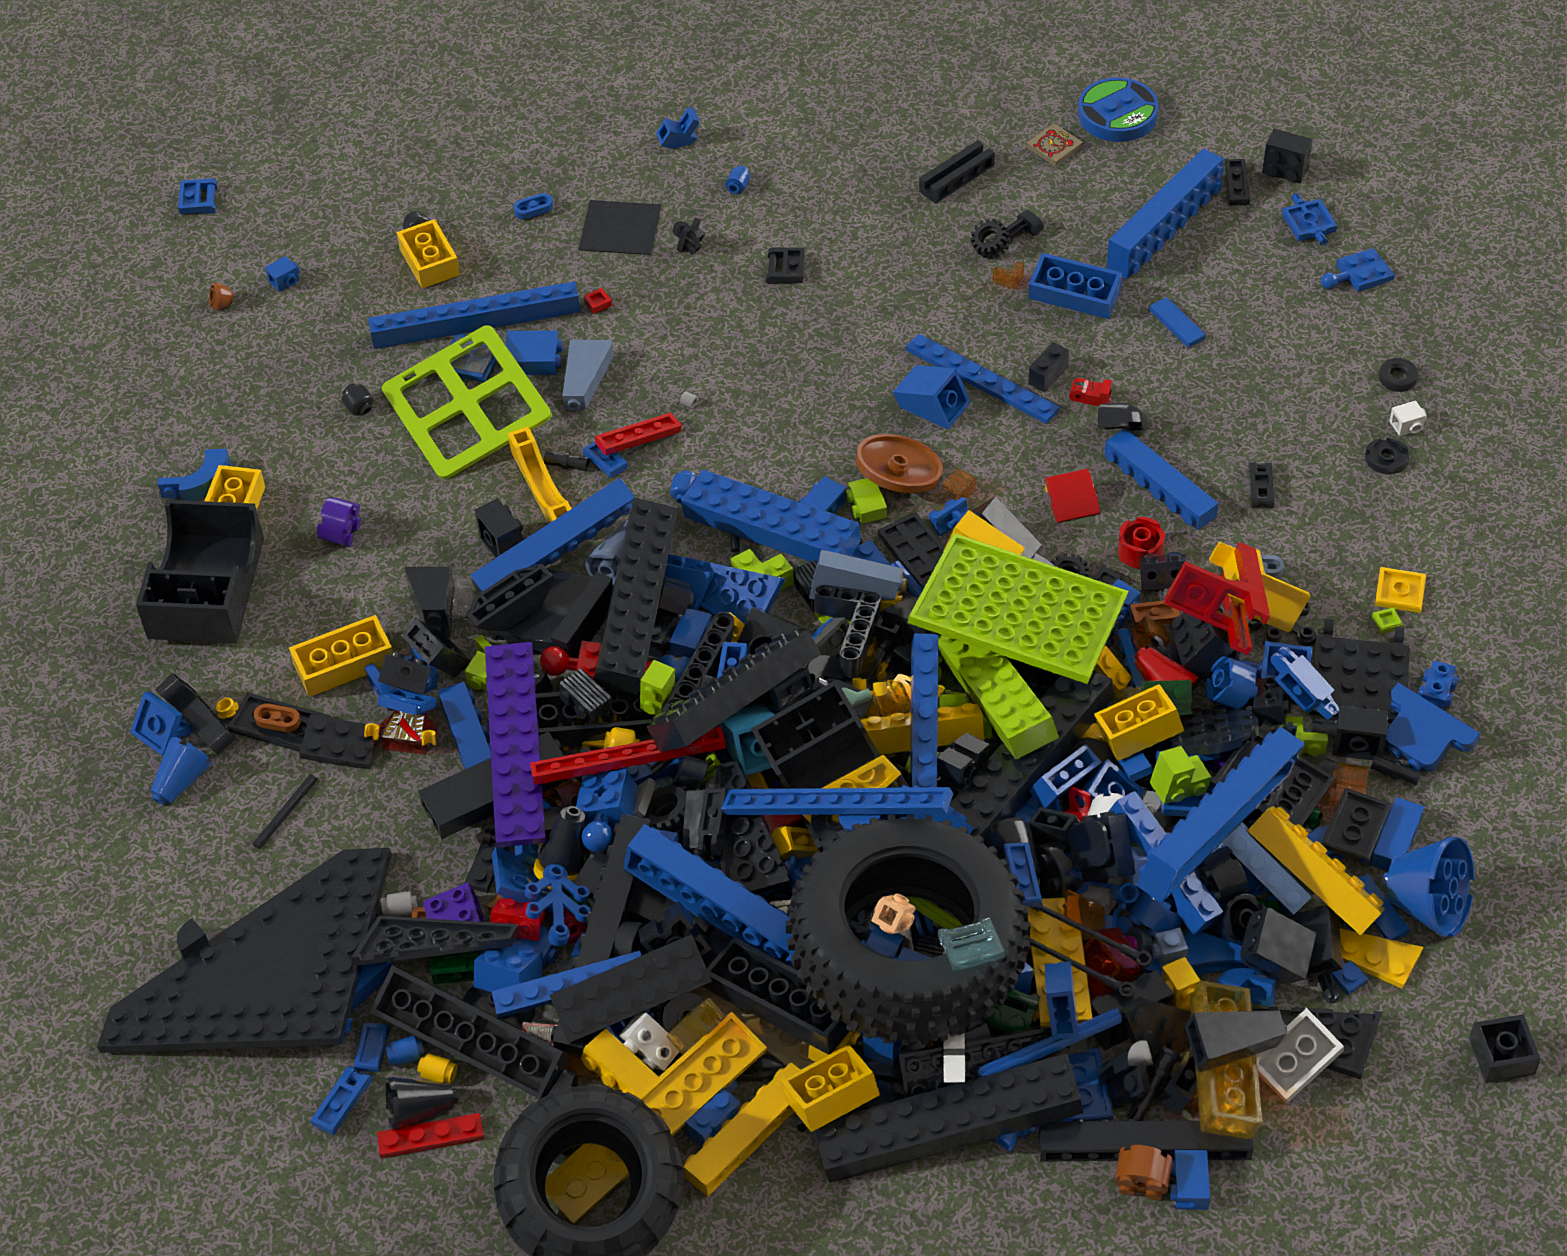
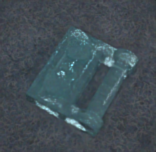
(974, 949)

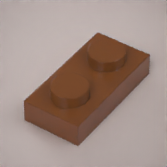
(1154, 610)

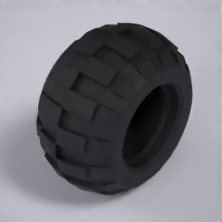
(588, 1117)

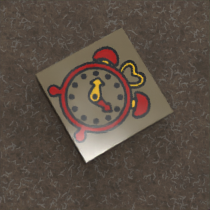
(1054, 144)

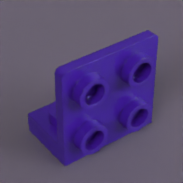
(455, 904)

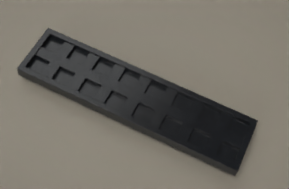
(913, 546)

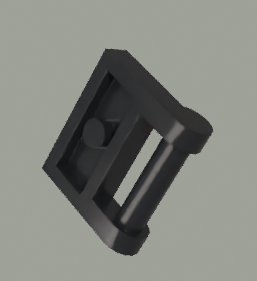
(792, 265)

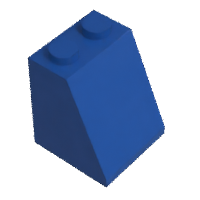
(933, 394)

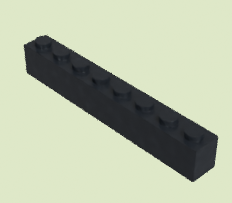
(1105, 1138)

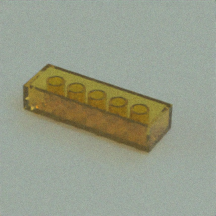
(1230, 1092)

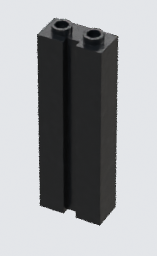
(468, 795)

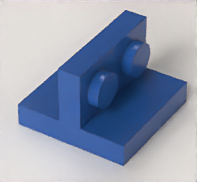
(158, 723)

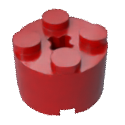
(1138, 539)

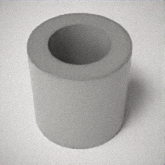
(689, 399)

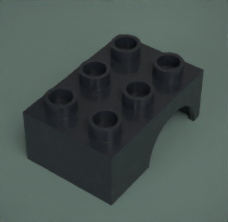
(204, 572)
(816, 743)

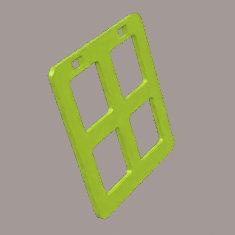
(465, 402)

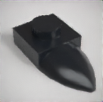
(763, 1067)

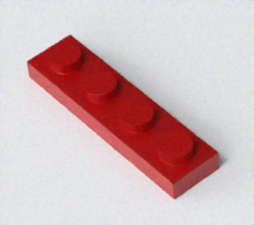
(638, 434)
(430, 1135)

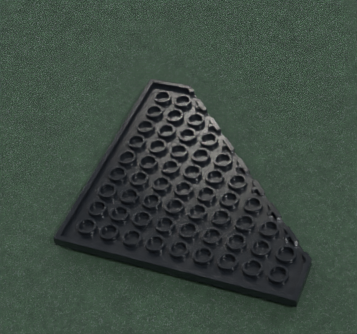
(268, 977)

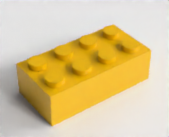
(340, 655)

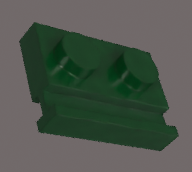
(1178, 692)

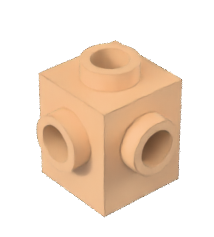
(886, 915)

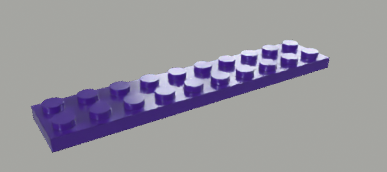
(514, 744)

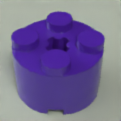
(338, 521)

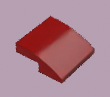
(1072, 495)

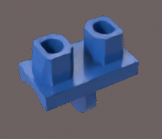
(949, 516)

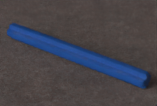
(1049, 1045)

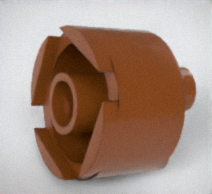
(1143, 1171)

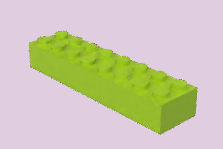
(1001, 695)

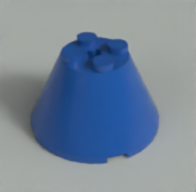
(1433, 884)

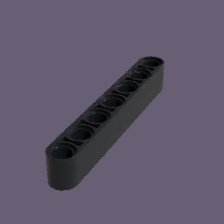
(704, 658)

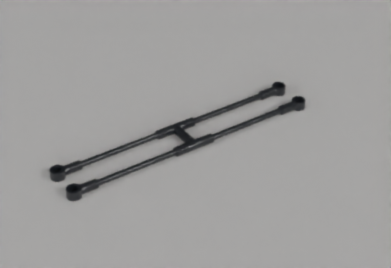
(1123, 949)

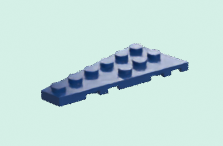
(733, 588)

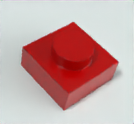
(597, 300)

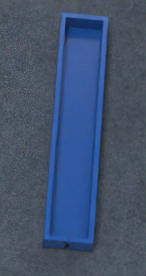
(1218, 814)

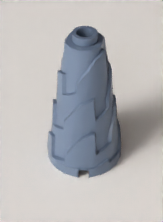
(607, 554)

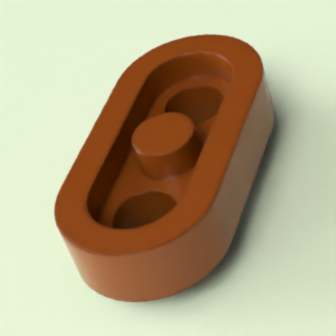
(278, 717)

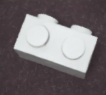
(649, 1041)

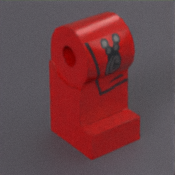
(1091, 392)

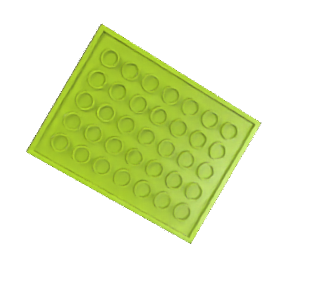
(1019, 608)

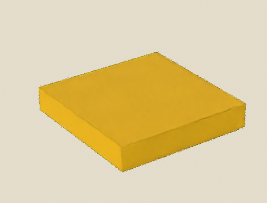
(1400, 589)

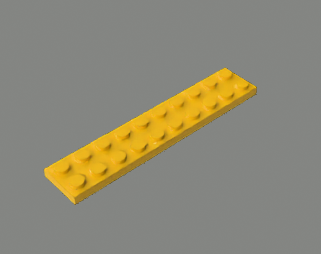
(675, 1096)

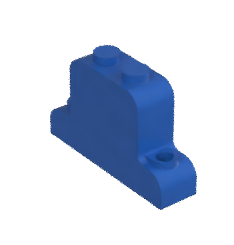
(1424, 731)

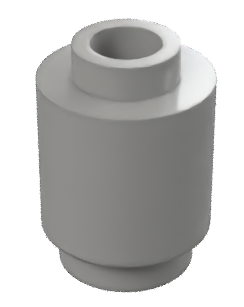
(399, 904)

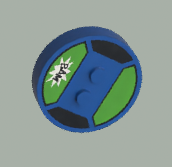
(1118, 109)

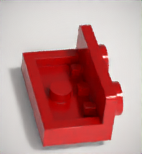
(514, 912)

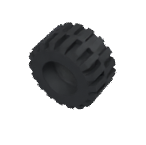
(668, 809)

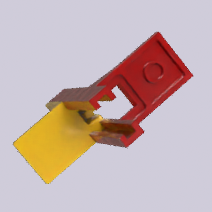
(1241, 589)

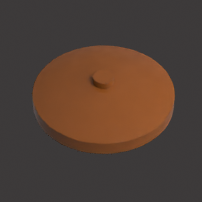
(898, 463)

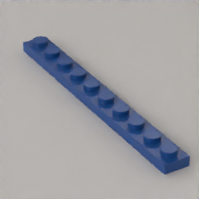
(837, 801)

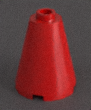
(1157, 666)

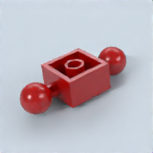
(556, 660)

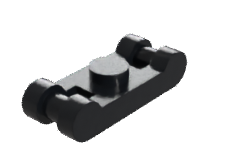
(1261, 483)

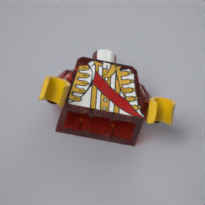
(404, 732)

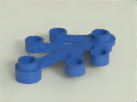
(555, 877)

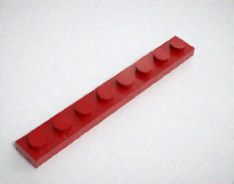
(619, 757)

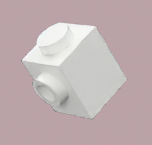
(1408, 418)

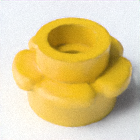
(226, 708)

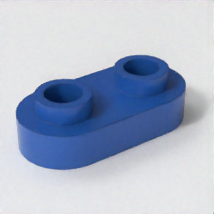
(533, 206)

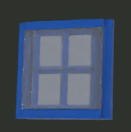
(476, 364)

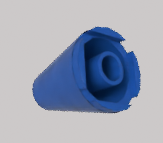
(177, 770)

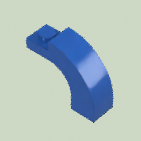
(195, 486)

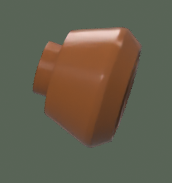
(220, 296)

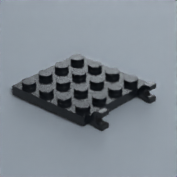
(1362, 669)
(1296, 793)

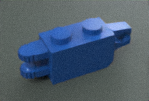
(1304, 683)

